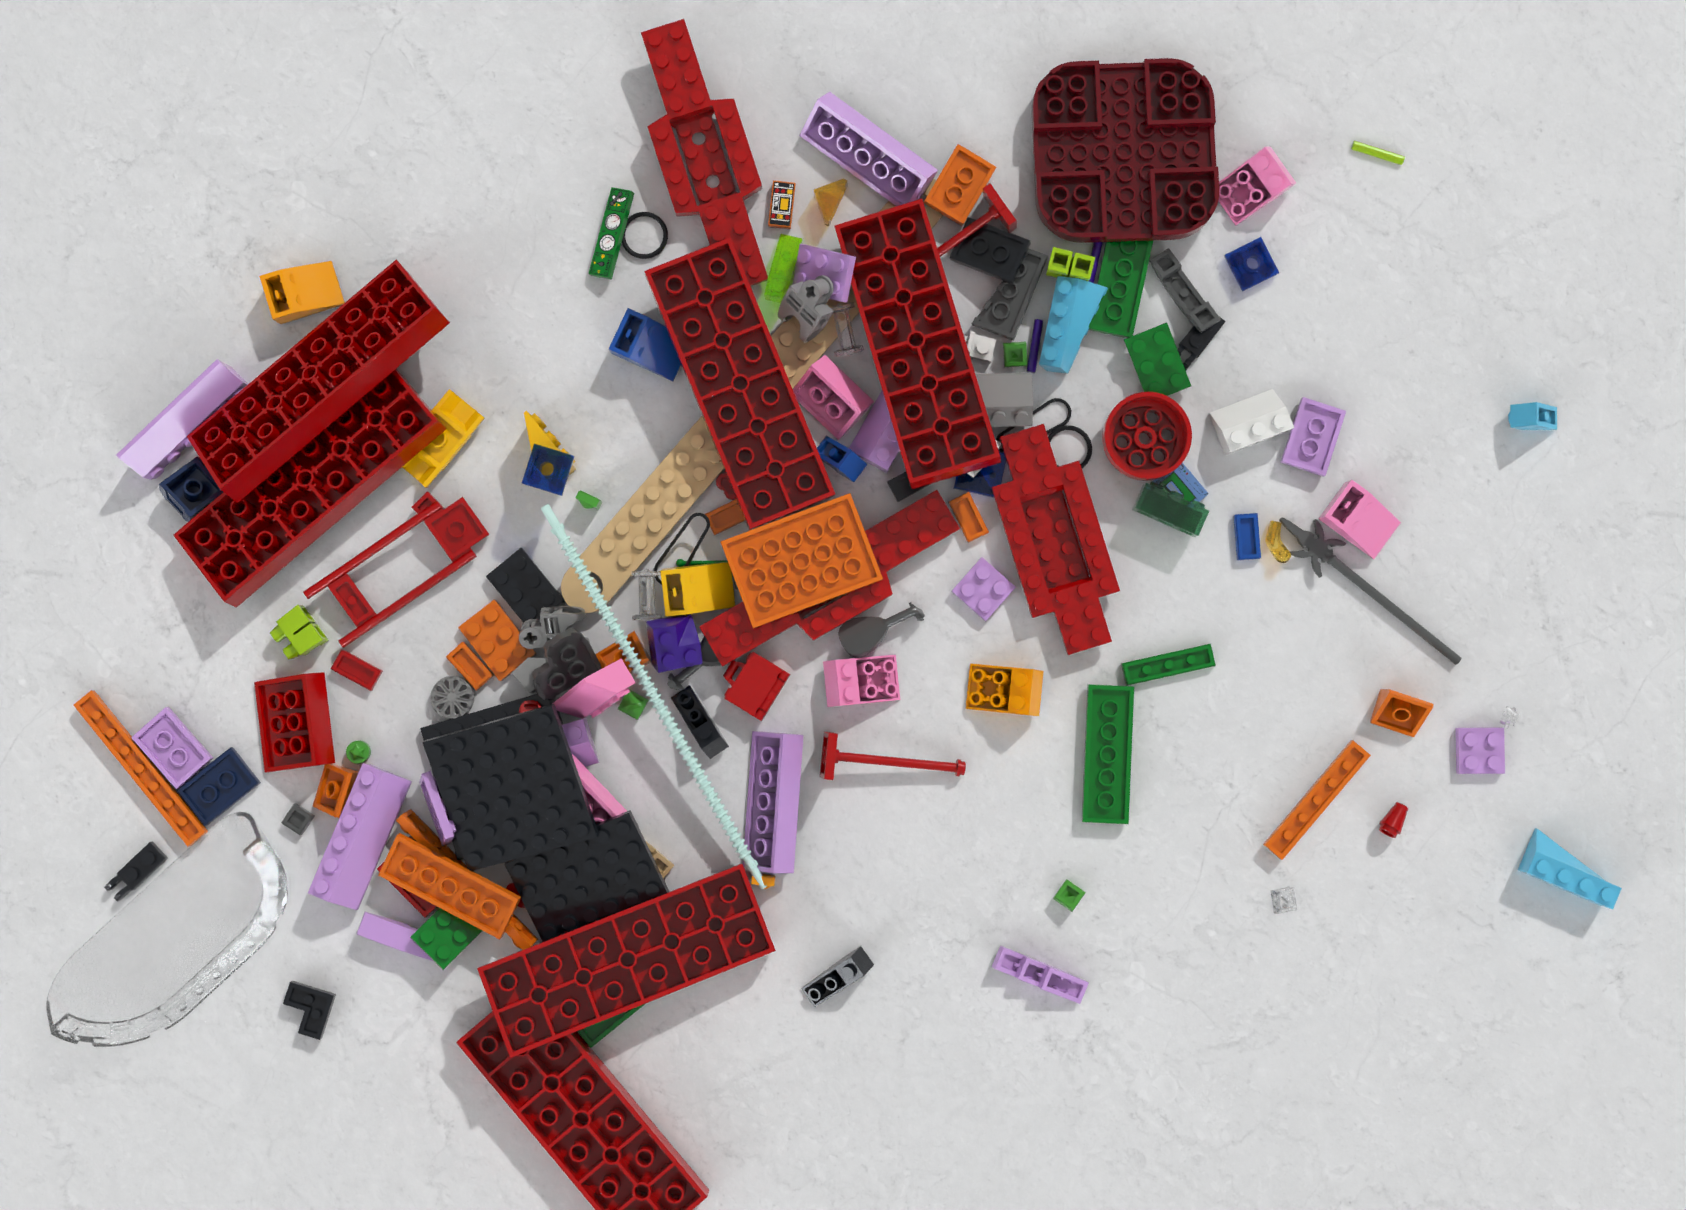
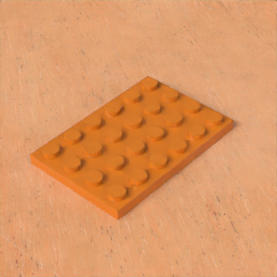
(801, 560)

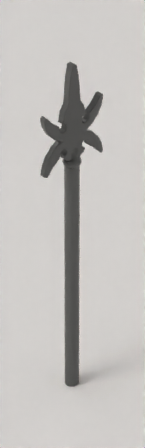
(1318, 549)

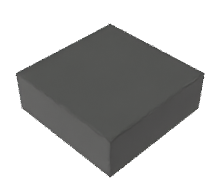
(297, 819)

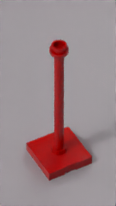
(996, 210)
(831, 755)

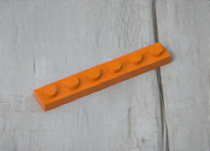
(1316, 799)

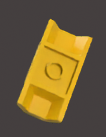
(460, 422)

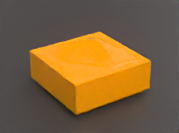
(768, 880)

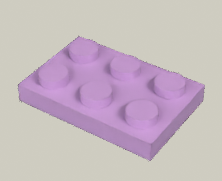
(818, 261)
(1313, 436)
(172, 747)
(444, 827)

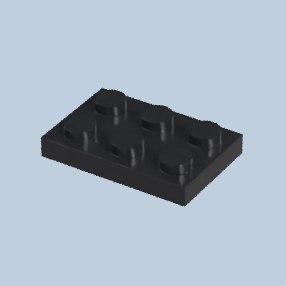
(992, 252)
(524, 586)

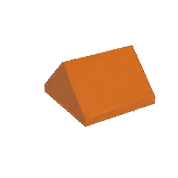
(612, 653)
(1400, 712)
(334, 789)

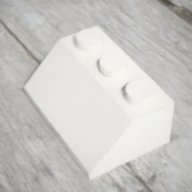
(1251, 421)

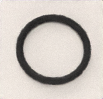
(665, 235)
(1080, 431)

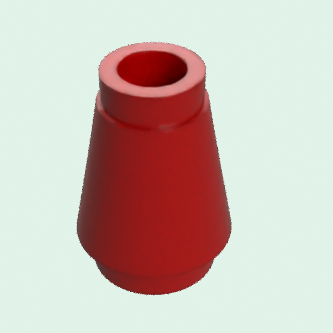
(1393, 821)

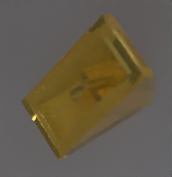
(829, 198)

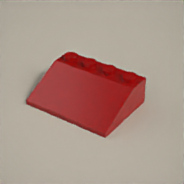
(294, 722)

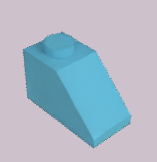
(1533, 416)

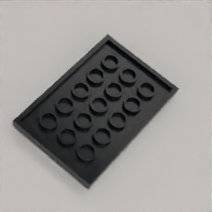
(587, 878)

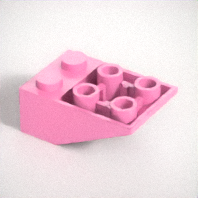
(1254, 185)
(1360, 518)
(861, 680)

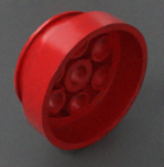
(1169, 417)

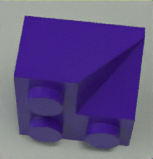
(673, 643)

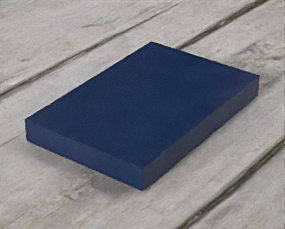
(218, 786)

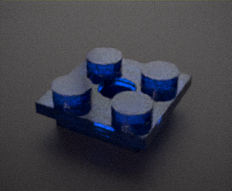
(1246, 276)
(557, 480)

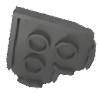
(567, 663)

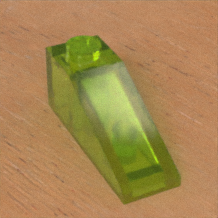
(782, 268)

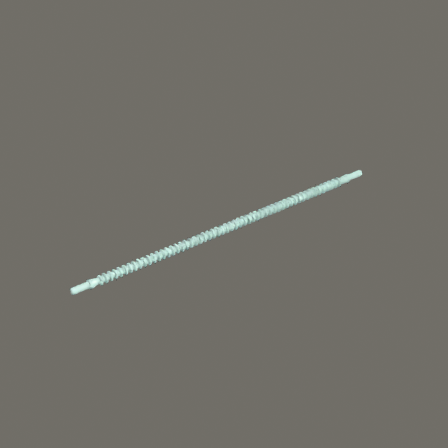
(558, 530)

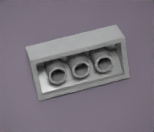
(1007, 398)

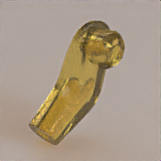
(1275, 544)

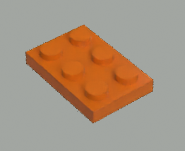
(959, 184)
(496, 640)

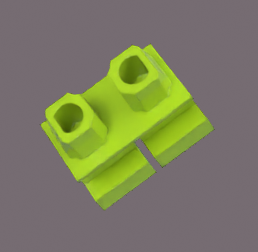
(1064, 265)
(301, 632)

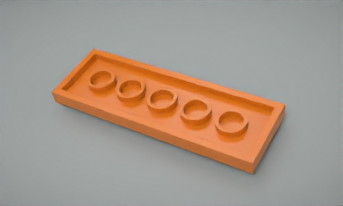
(449, 886)

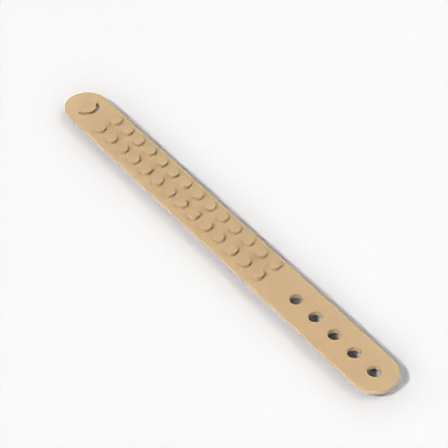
(685, 474)

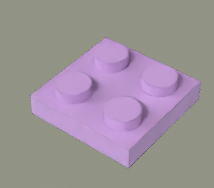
(983, 589)
(1480, 751)

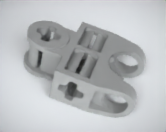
(808, 304)
(549, 625)

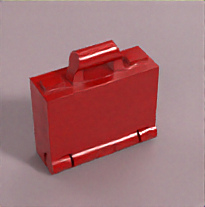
(755, 685)

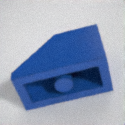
(841, 458)

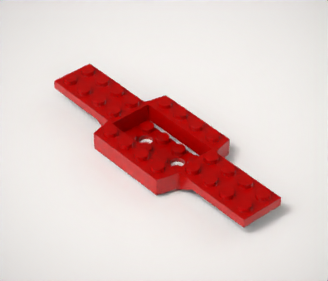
(689, 113)
(892, 544)

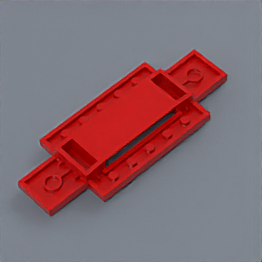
(1046, 542)

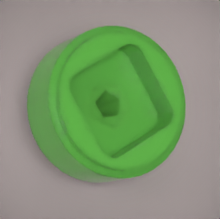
(358, 752)

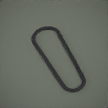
(1038, 409)
(676, 538)

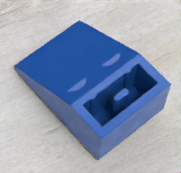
(646, 345)

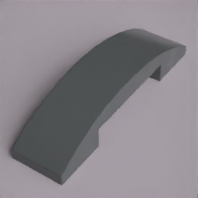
(1183, 292)

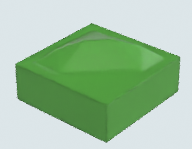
(1015, 354)
(588, 501)
(633, 704)
(1069, 895)

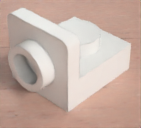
(980, 347)

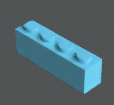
(1069, 320)
(1559, 868)

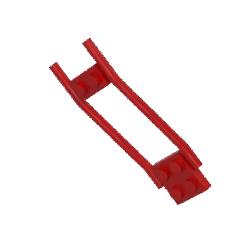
(454, 529)

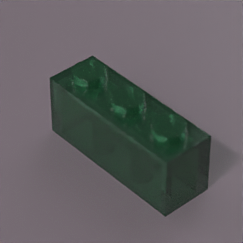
(1171, 509)

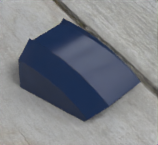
(190, 489)

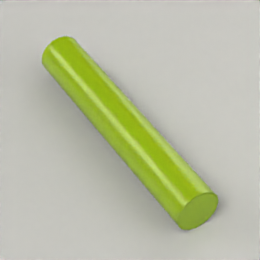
(1377, 152)

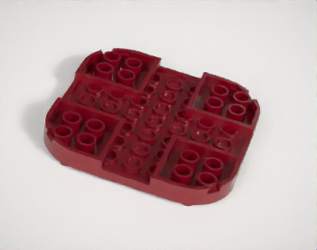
(1124, 151)

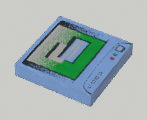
(1183, 482)

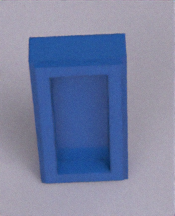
(1247, 536)

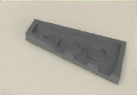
(1010, 301)

